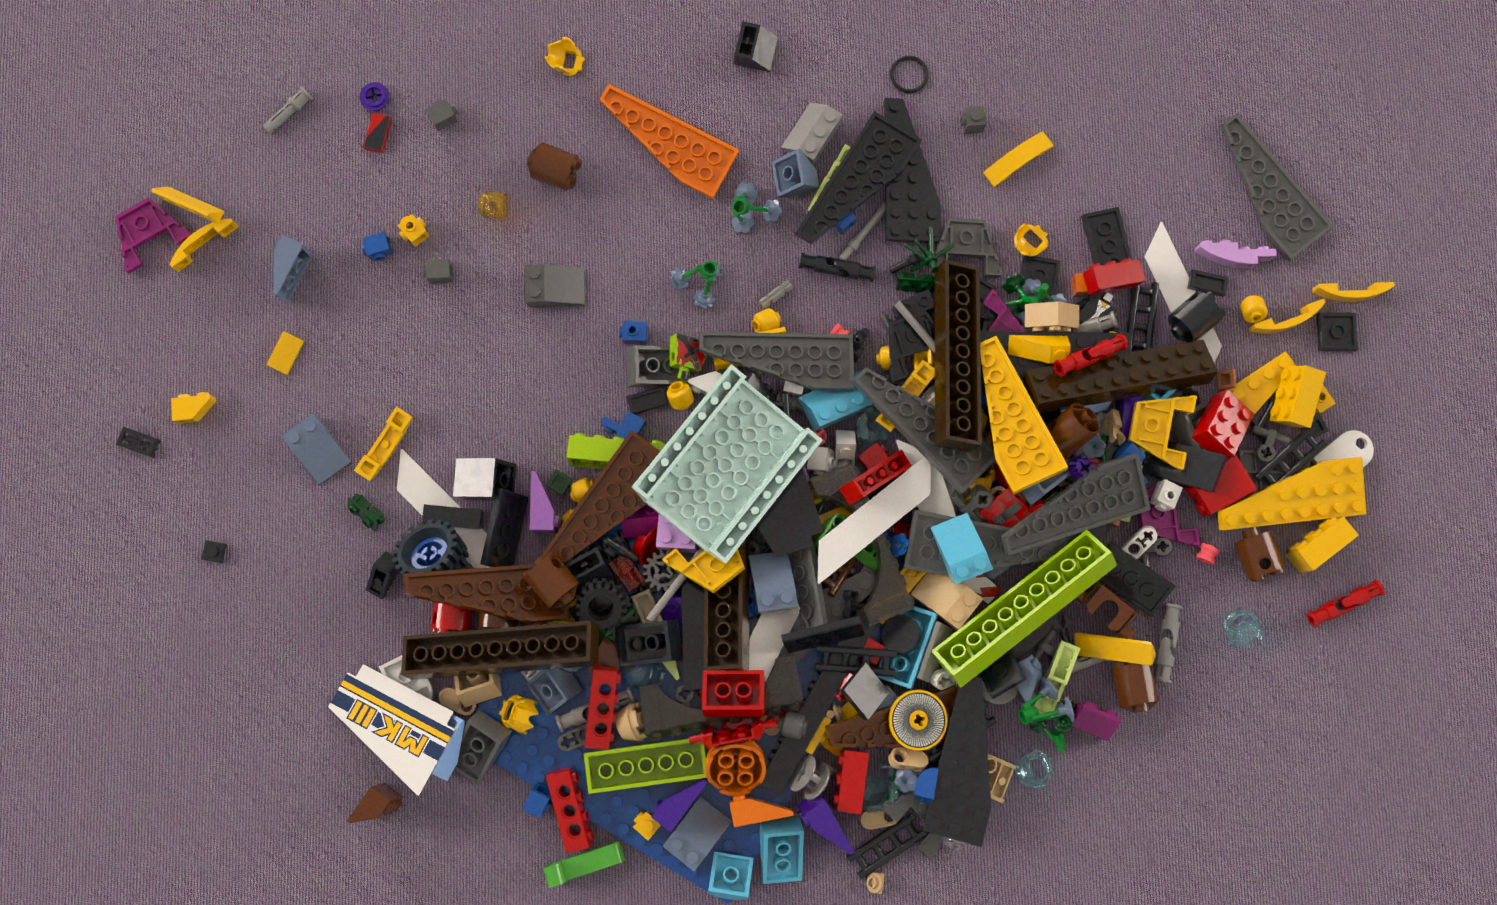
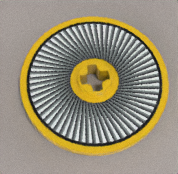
(931, 727)

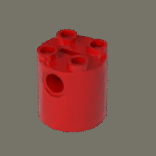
(450, 618)

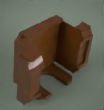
(1125, 613)

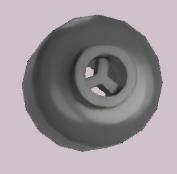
(793, 725)

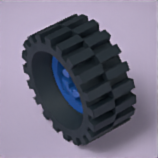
(430, 544)

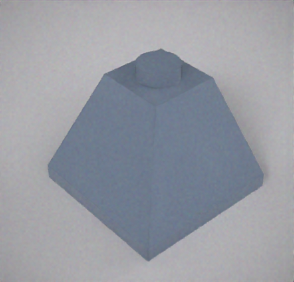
(794, 174)
(1032, 670)
(553, 688)

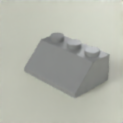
(813, 131)
(929, 662)

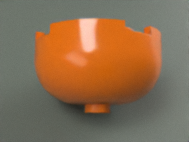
(735, 767)

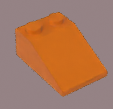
(753, 810)

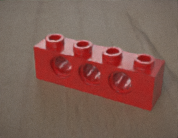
(875, 477)
(601, 738)
(571, 839)

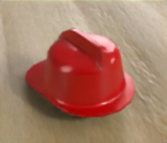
(645, 547)

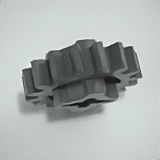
(659, 577)

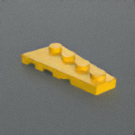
(1262, 383)

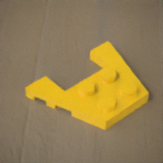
(1152, 427)
(706, 569)

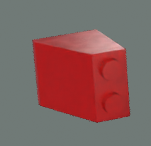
(1232, 486)

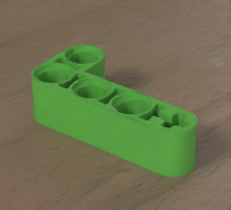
(866, 556)
(583, 863)

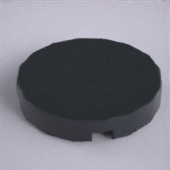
(901, 634)

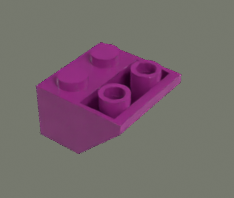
(640, 522)
(1095, 722)

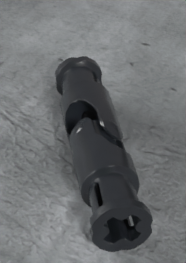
(851, 269)

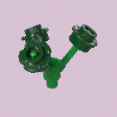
(1062, 726)

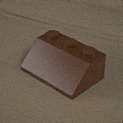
(377, 802)

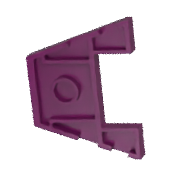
(141, 225)
(1005, 319)
(1167, 523)

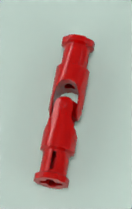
(1101, 351)
(1356, 598)

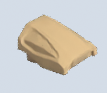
(999, 776)

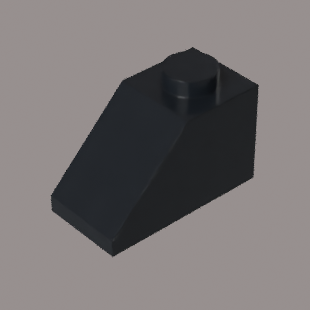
(382, 575)

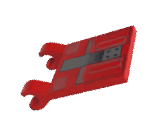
(1008, 509)

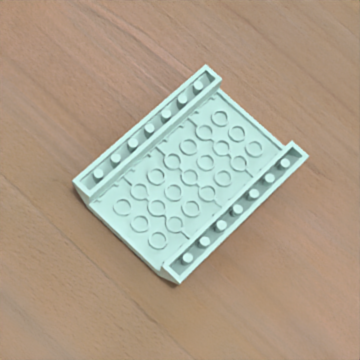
(725, 465)

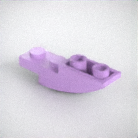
(1227, 254)

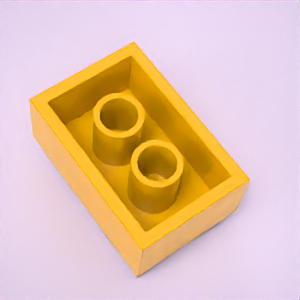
(1297, 396)
(1321, 544)

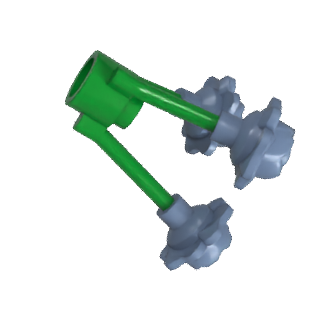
(708, 271)

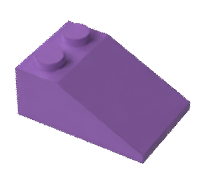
(543, 514)

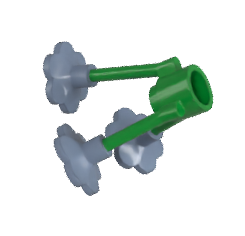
(744, 198)
(1031, 714)

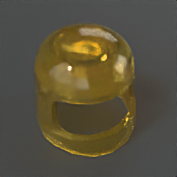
(495, 199)

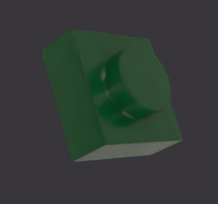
(559, 482)

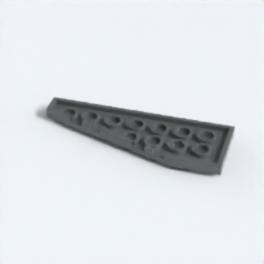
(1280, 203)
(804, 359)

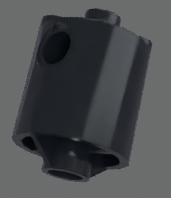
(1195, 317)

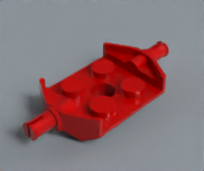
(743, 732)

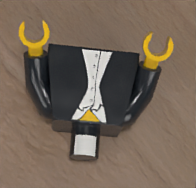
(1097, 308)

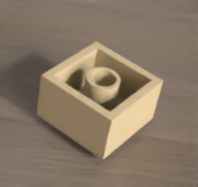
(1051, 316)

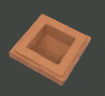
(1226, 379)

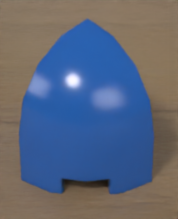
(926, 785)

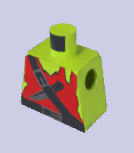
(685, 355)

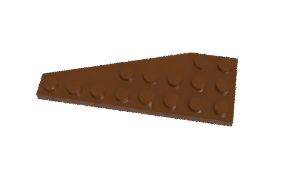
(607, 500)
(485, 590)
(876, 730)

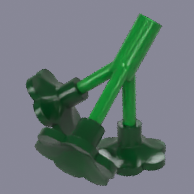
(1014, 284)

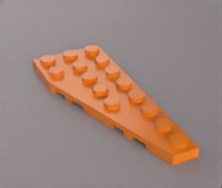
(681, 148)

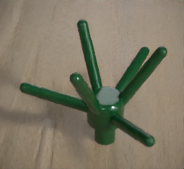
(929, 257)

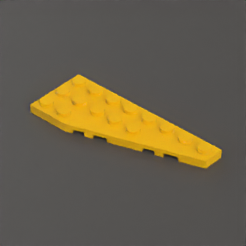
(1018, 432)
(1316, 493)

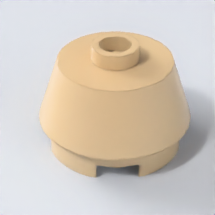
(631, 723)

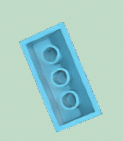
(830, 407)
(908, 665)

